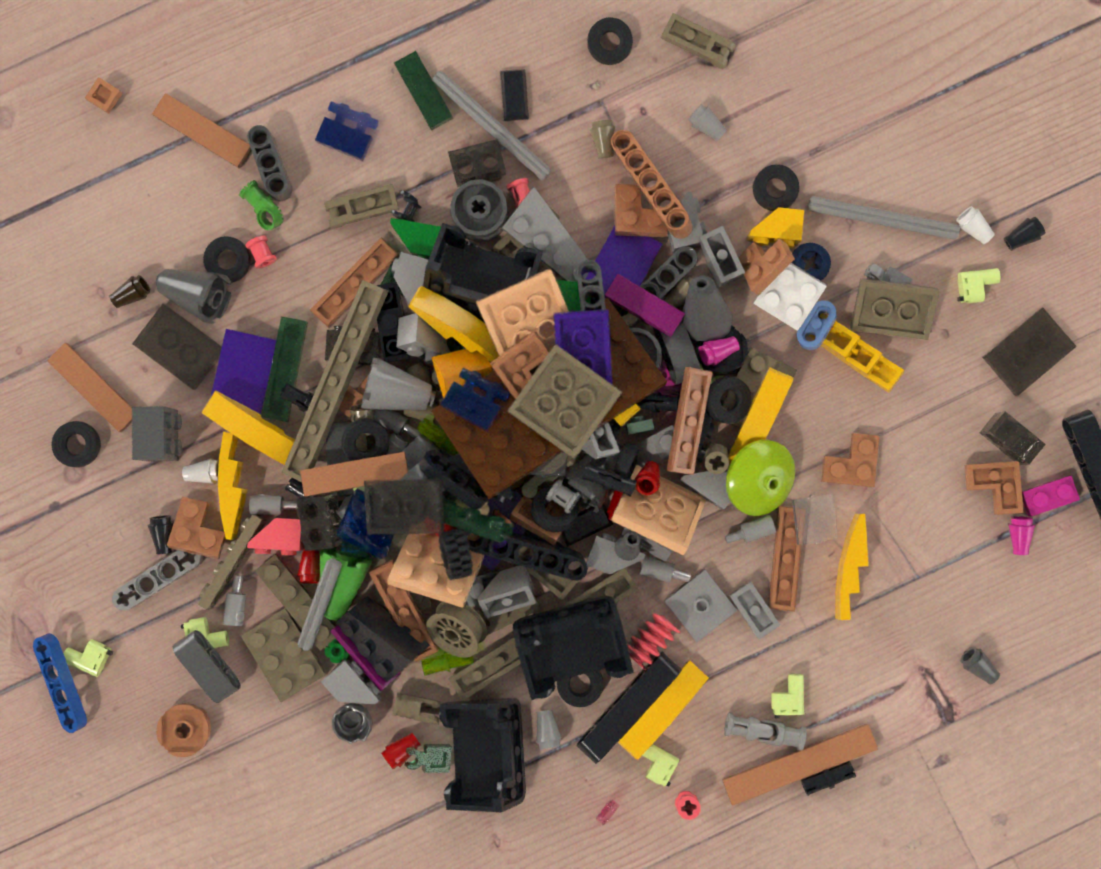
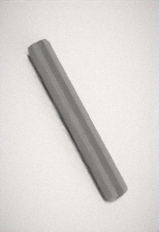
(319, 604)

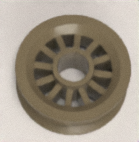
(457, 629)

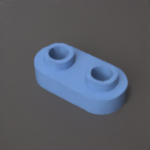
(817, 326)

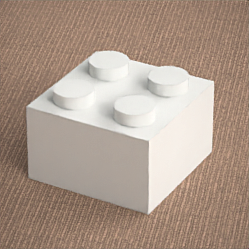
(791, 296)

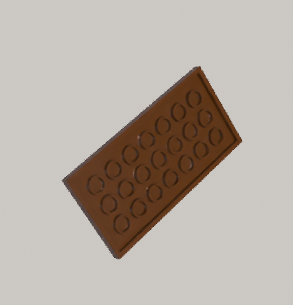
(515, 449)

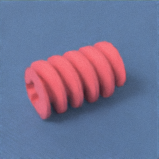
(651, 640)

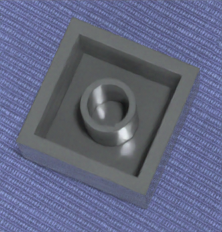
(155, 434)

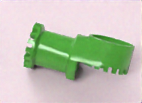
(262, 205)

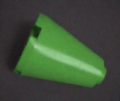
(348, 581)

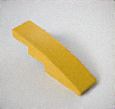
(453, 322)
(861, 356)
(762, 410)
(249, 426)
(231, 496)
(853, 555)
(663, 710)

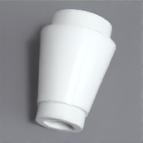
(975, 225)
(202, 472)

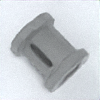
(563, 496)

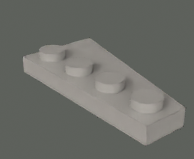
(538, 228)

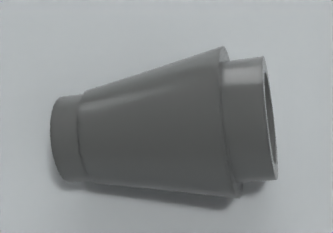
(628, 546)
(978, 663)

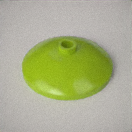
(752, 472)

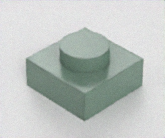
(639, 425)

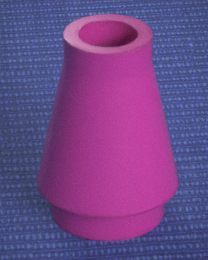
(717, 350)
(1021, 534)

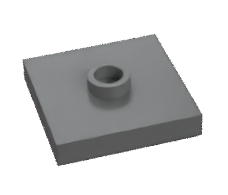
(700, 605)

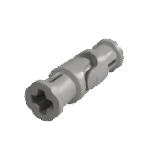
(763, 730)

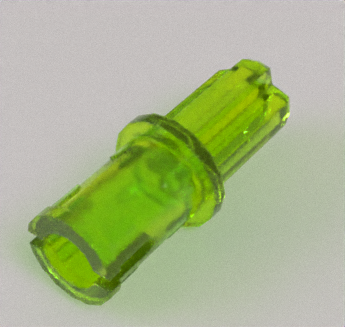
(437, 435)
(444, 663)

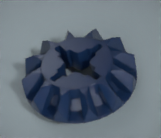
(822, 259)

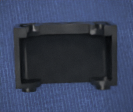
(471, 273)
(571, 643)
(485, 754)

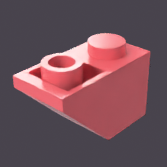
(278, 535)

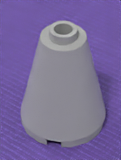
(395, 389)

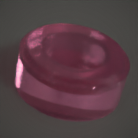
(606, 813)

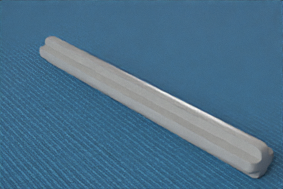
(491, 125)
(883, 217)

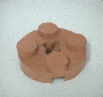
(173, 718)

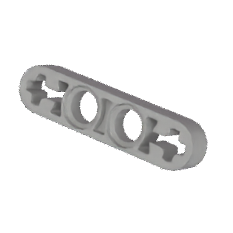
(159, 579)

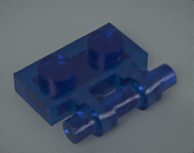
(344, 138)
(470, 405)

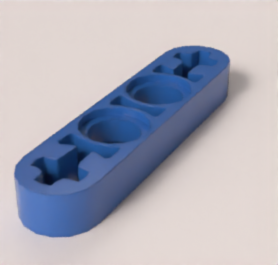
(75, 717)

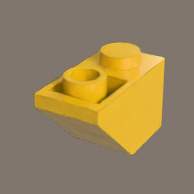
(780, 224)

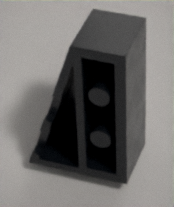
(380, 638)

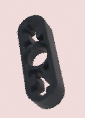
(451, 469)

